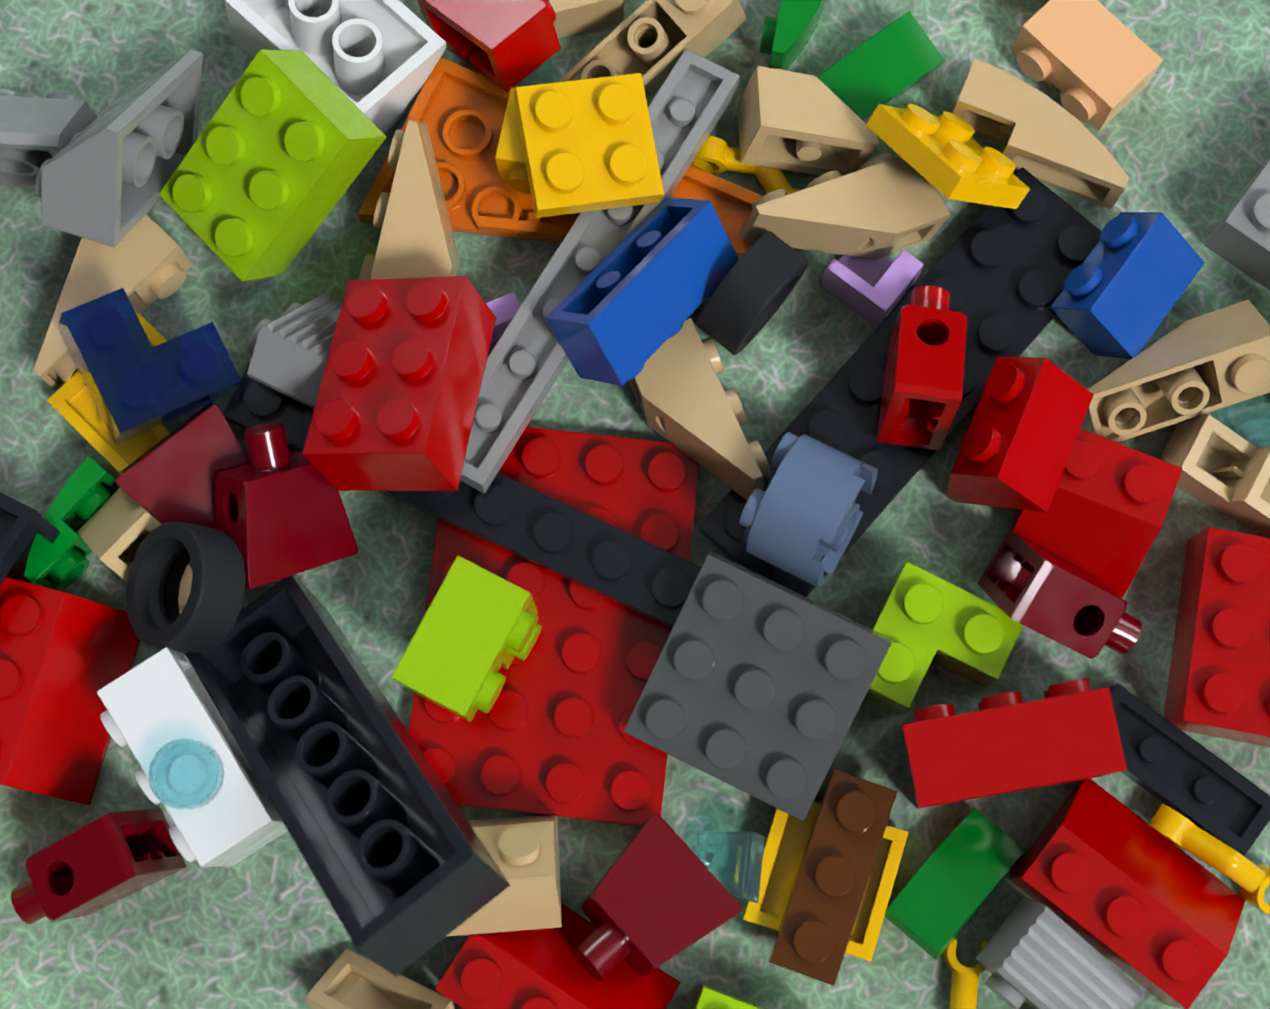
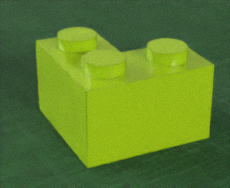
(940, 625)
(466, 638)

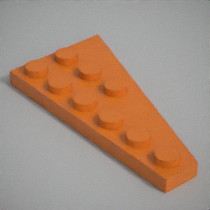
(465, 127)

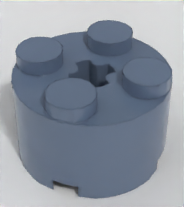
(807, 508)

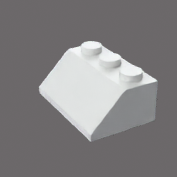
(365, 47)

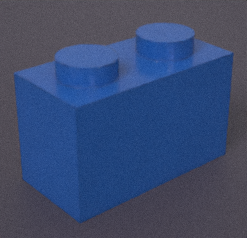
(1127, 284)

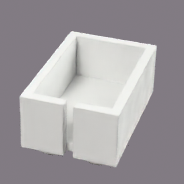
(167, 703)

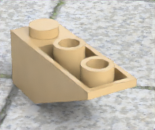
(656, 38)
(856, 214)
(414, 216)
(142, 263)
(1186, 374)
(692, 411)

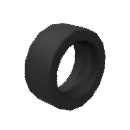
(751, 292)
(214, 593)

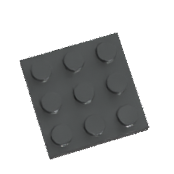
(757, 685)

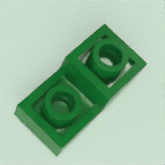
(790, 32)
(883, 66)
(73, 506)
(954, 883)

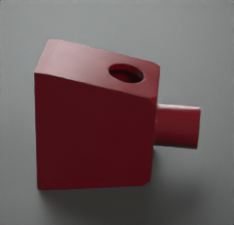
(180, 471)
(281, 510)
(1058, 598)
(97, 866)
(651, 904)

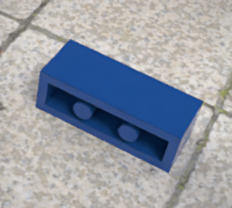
(643, 291)

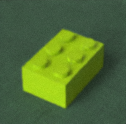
(271, 164)

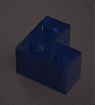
(141, 383)

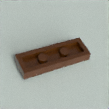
(832, 877)

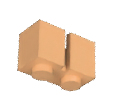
(1085, 56)

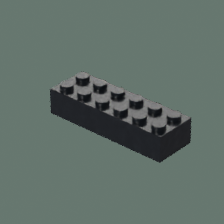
(347, 778)

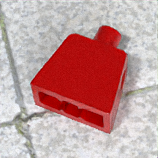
(923, 371)

